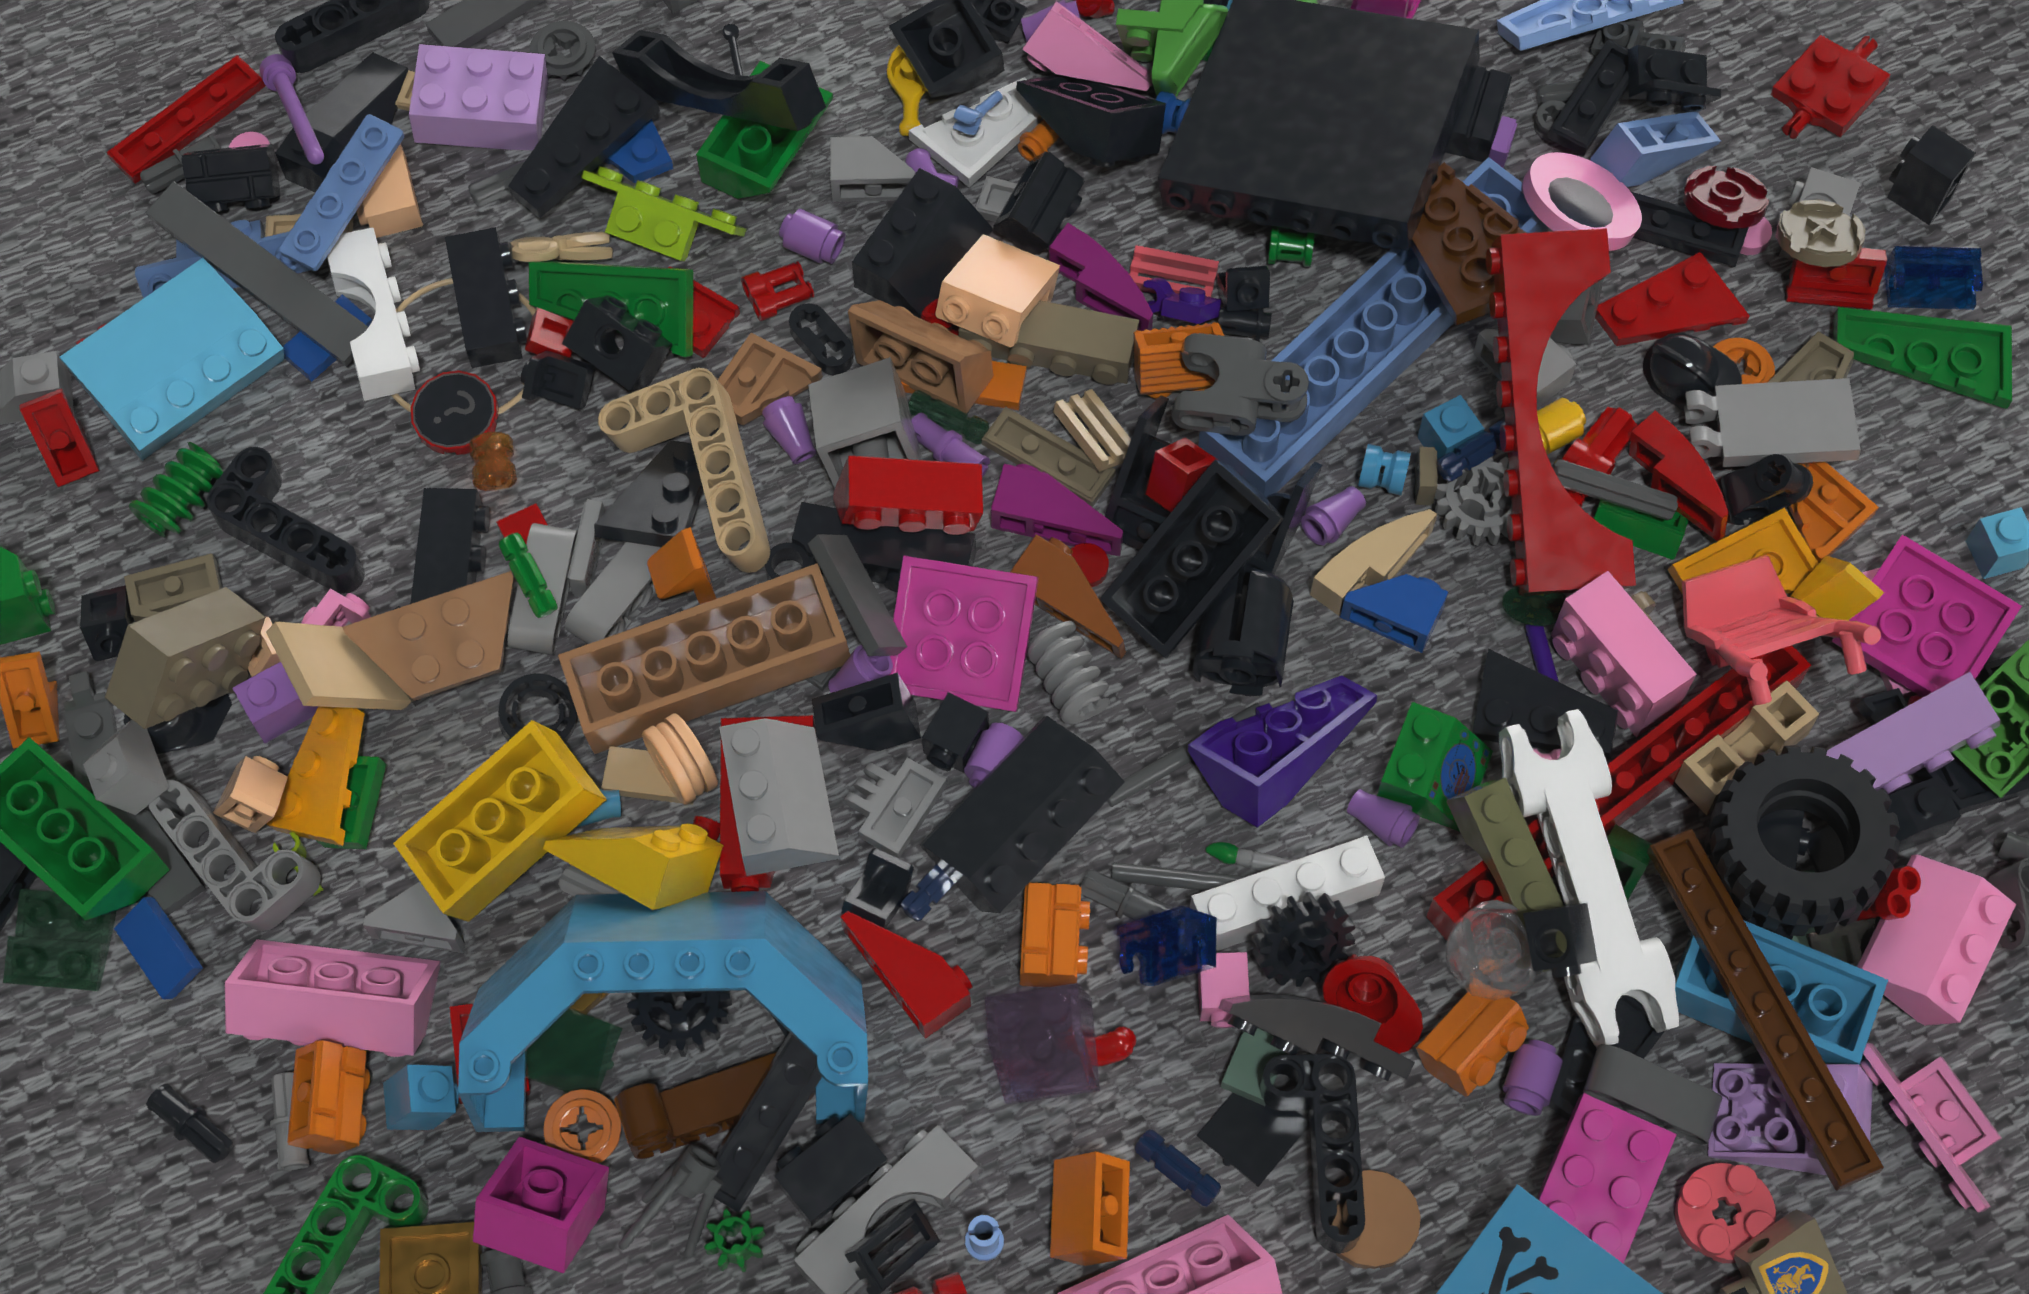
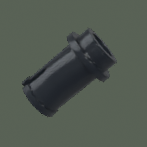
(1245, 323)

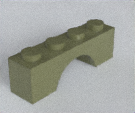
(1499, 834)

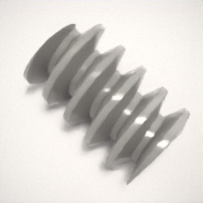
(1066, 675)

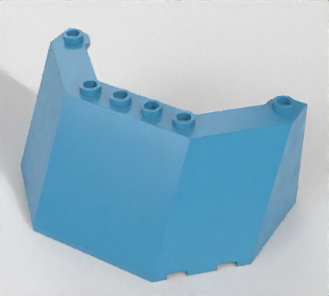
(691, 946)

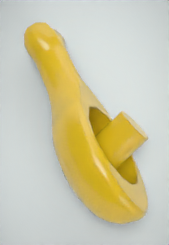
(908, 88)

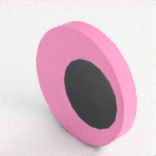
(1581, 195)

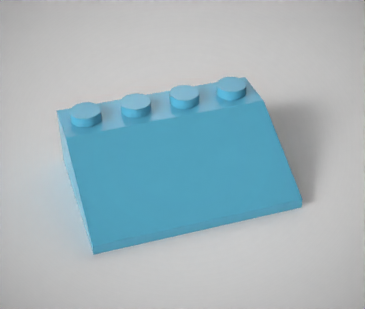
(173, 357)

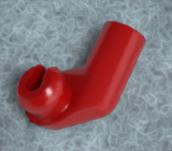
(1115, 1046)

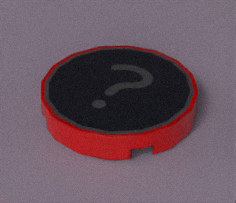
(453, 411)

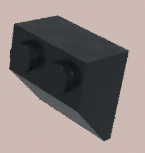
(948, 46)

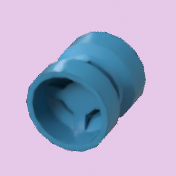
(1394, 472)

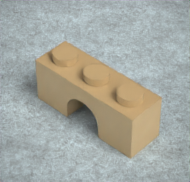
(1767, 727)

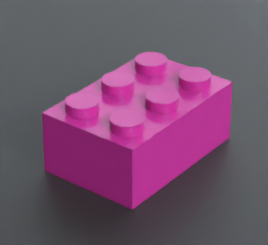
(1605, 1172)

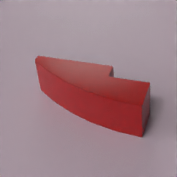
(1680, 472)

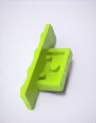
(655, 221)

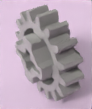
(1471, 510)

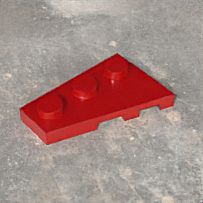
(1671, 302)

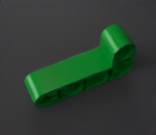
(358, 1209)

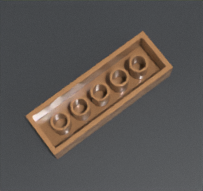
(705, 658)

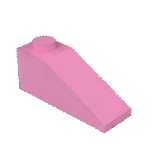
(1079, 51)

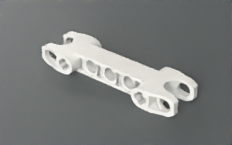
(1564, 800)

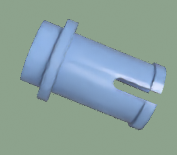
(984, 1249)

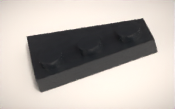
(657, 501)
(1525, 697)
(1634, 1036)

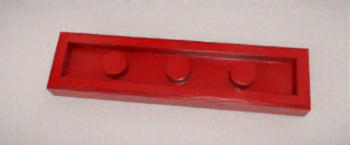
(186, 118)

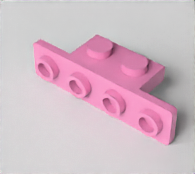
(1943, 1114)

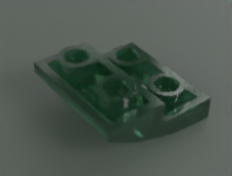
(56, 944)

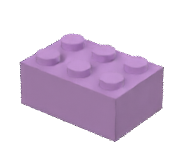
(478, 97)

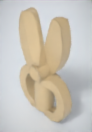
(562, 247)

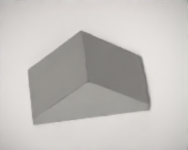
(415, 921)

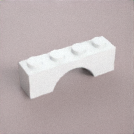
(379, 353)
(1343, 872)

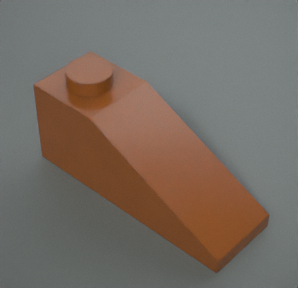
(1067, 593)

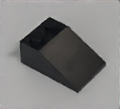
(1097, 117)

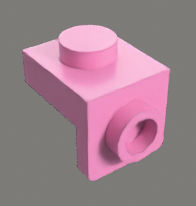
(337, 610)

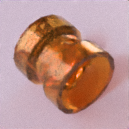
(492, 461)

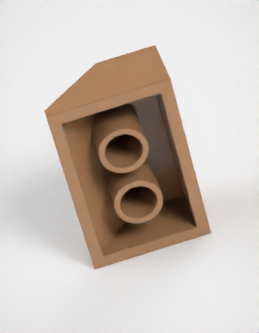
(922, 353)

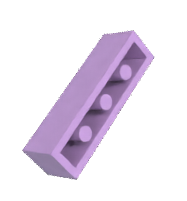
(1922, 734)

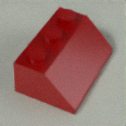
(909, 494)

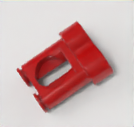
(761, 292)
(1895, 895)

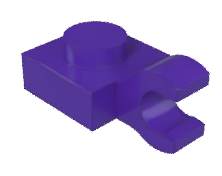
(1187, 305)

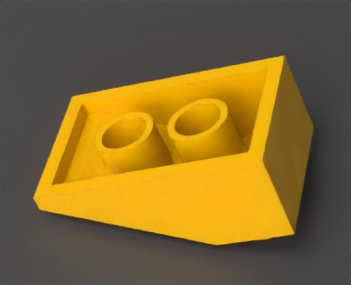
(644, 863)

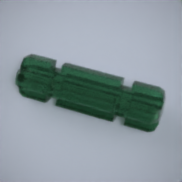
(948, 416)

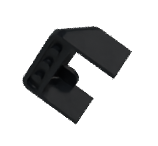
(1141, 515)

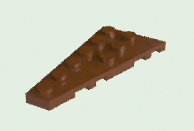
(1454, 241)

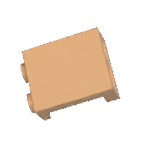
(995, 289)

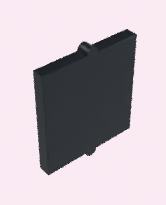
(1252, 1136)

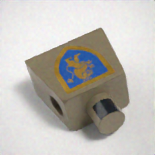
(1787, 1260)

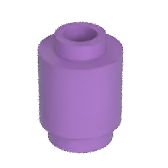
(812, 236)
(990, 750)
(1532, 1077)

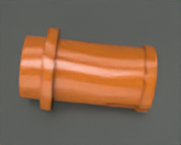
(1037, 141)

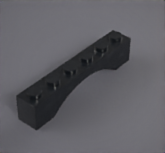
(779, 96)

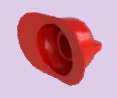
(1374, 990)

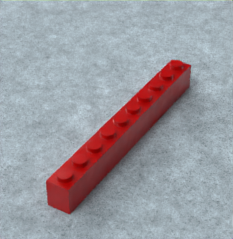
(1639, 771)

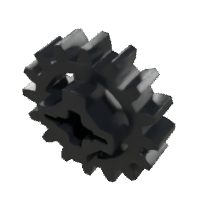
(1303, 939)
(660, 1006)

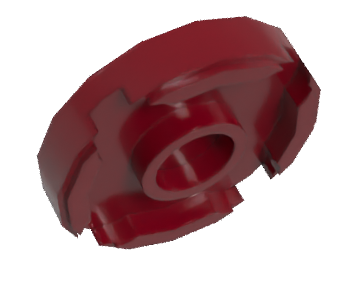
(1725, 198)

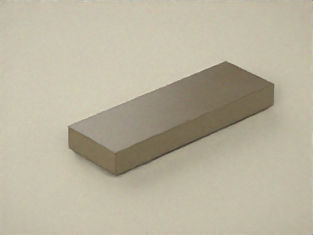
(1030, 444)

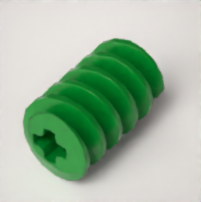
(177, 490)

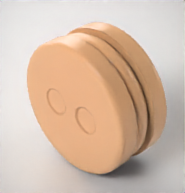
(680, 758)

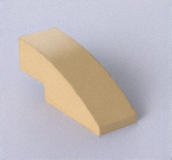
(1371, 558)

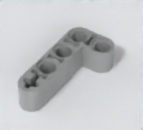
(223, 850)

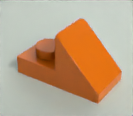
(681, 569)
(28, 699)

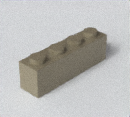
(1070, 342)

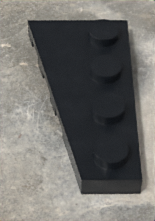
(587, 130)

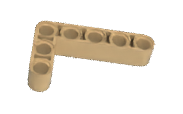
(712, 453)

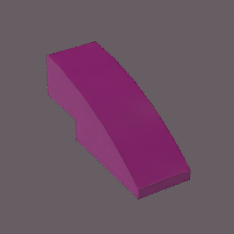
(1099, 277)

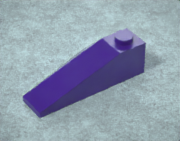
(1270, 756)

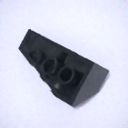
(336, 117)

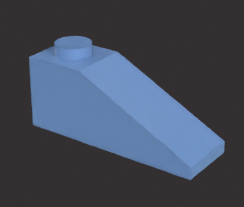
(1653, 146)

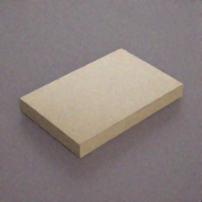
(332, 669)

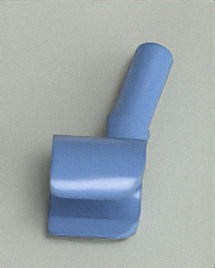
(970, 119)

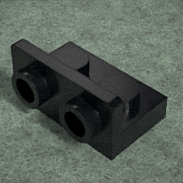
(1669, 78)

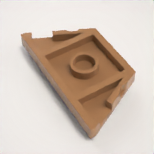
(440, 638)

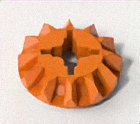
(1758, 363)
(566, 1112)

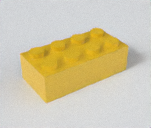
(499, 821)

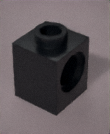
(954, 733)
(1541, 935)

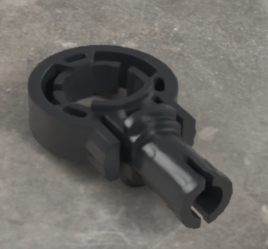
(537, 686)

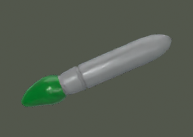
(1231, 854)

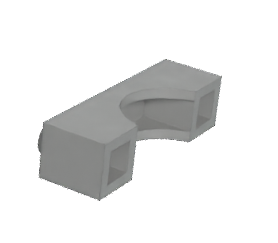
(930, 1173)

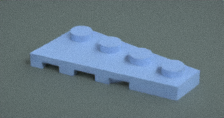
(1560, 19)

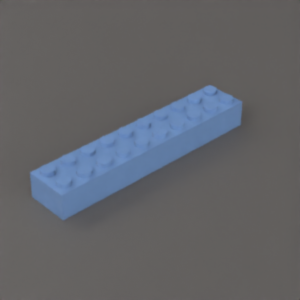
(1357, 351)

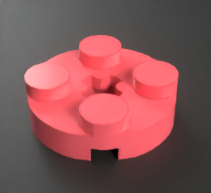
(1738, 1188)

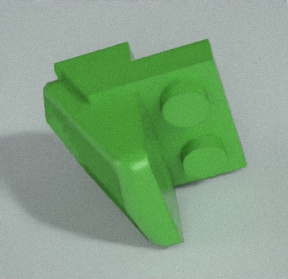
(1171, 38)

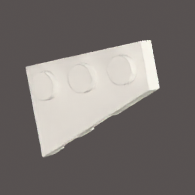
(975, 154)

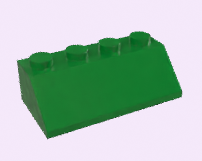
(71, 836)

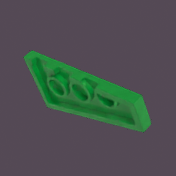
(650, 294)
(1937, 351)

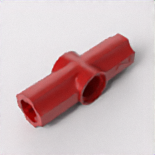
(1601, 444)

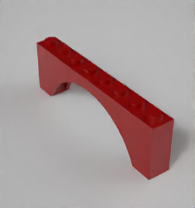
(1553, 536)

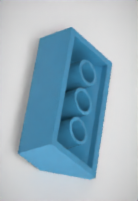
(1828, 994)

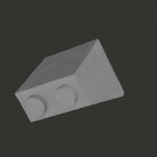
(862, 416)

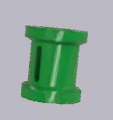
(1290, 246)

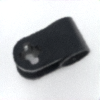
(1765, 488)

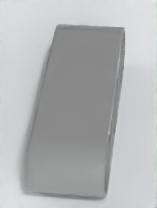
(552, 553)
(614, 596)

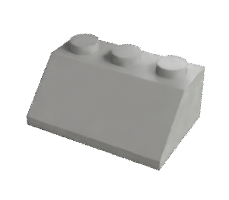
(778, 795)

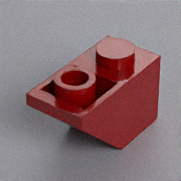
(1176, 471)

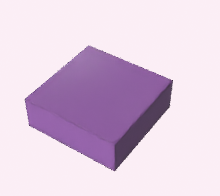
(1503, 140)

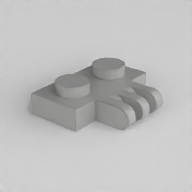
(895, 804)

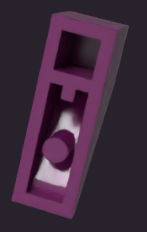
(1038, 504)

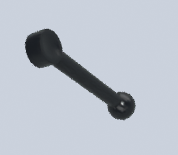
(731, 33)

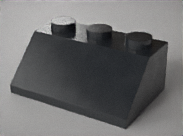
(918, 243)

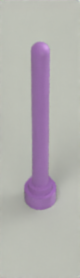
(280, 76)

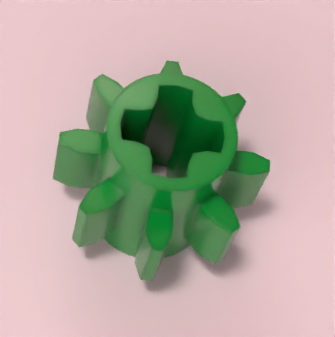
(737, 1254)

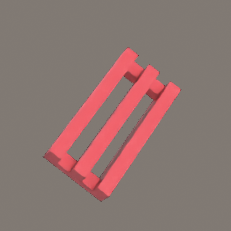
(1173, 267)

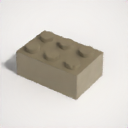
(184, 657)

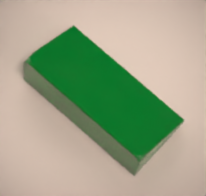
(1646, 531)

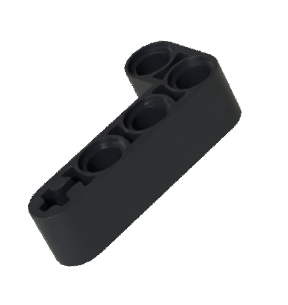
(340, 28)
(290, 531)
(1325, 1151)

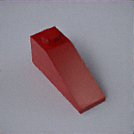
(914, 976)

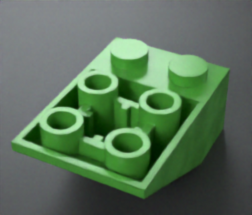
(2006, 757)

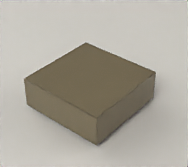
(1425, 476)

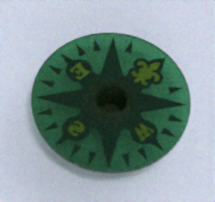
(1533, 609)

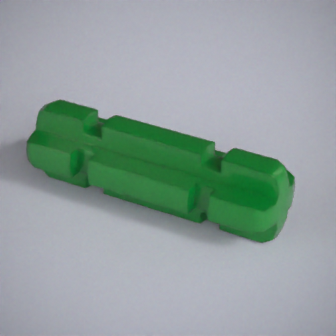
(527, 575)

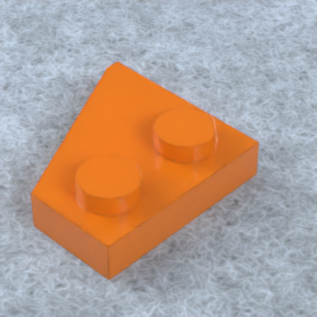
(1830, 511)

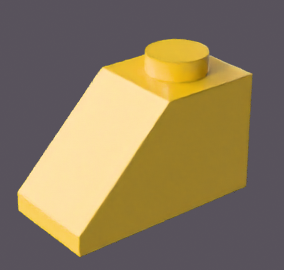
(1837, 589)

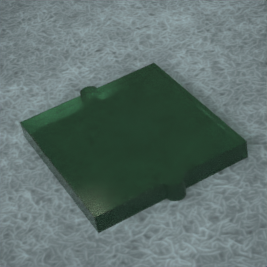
(573, 1053)

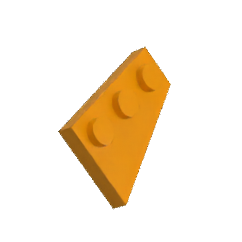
(1770, 536)
(319, 777)

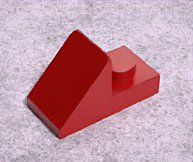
(59, 437)

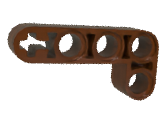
(689, 1110)

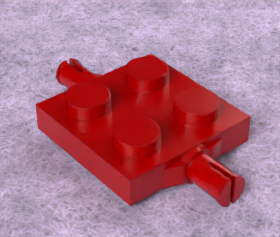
(1830, 86)

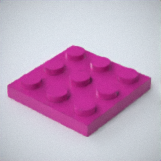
(1932, 619)
(963, 631)

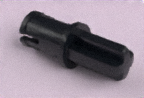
(189, 1123)

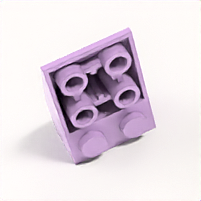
(1758, 1124)

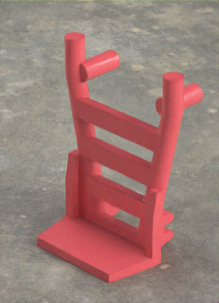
(1747, 614)

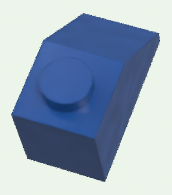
(1398, 609)

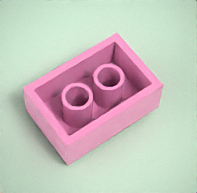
(1621, 654)

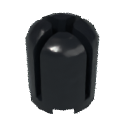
(1246, 634)

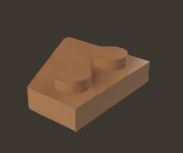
(763, 375)

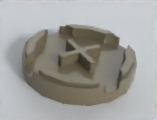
(1820, 233)

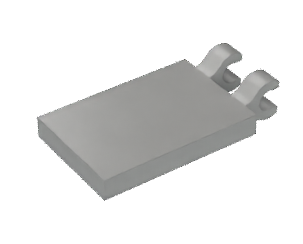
(1791, 418)

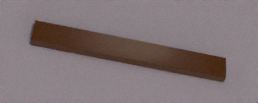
(1765, 1011)

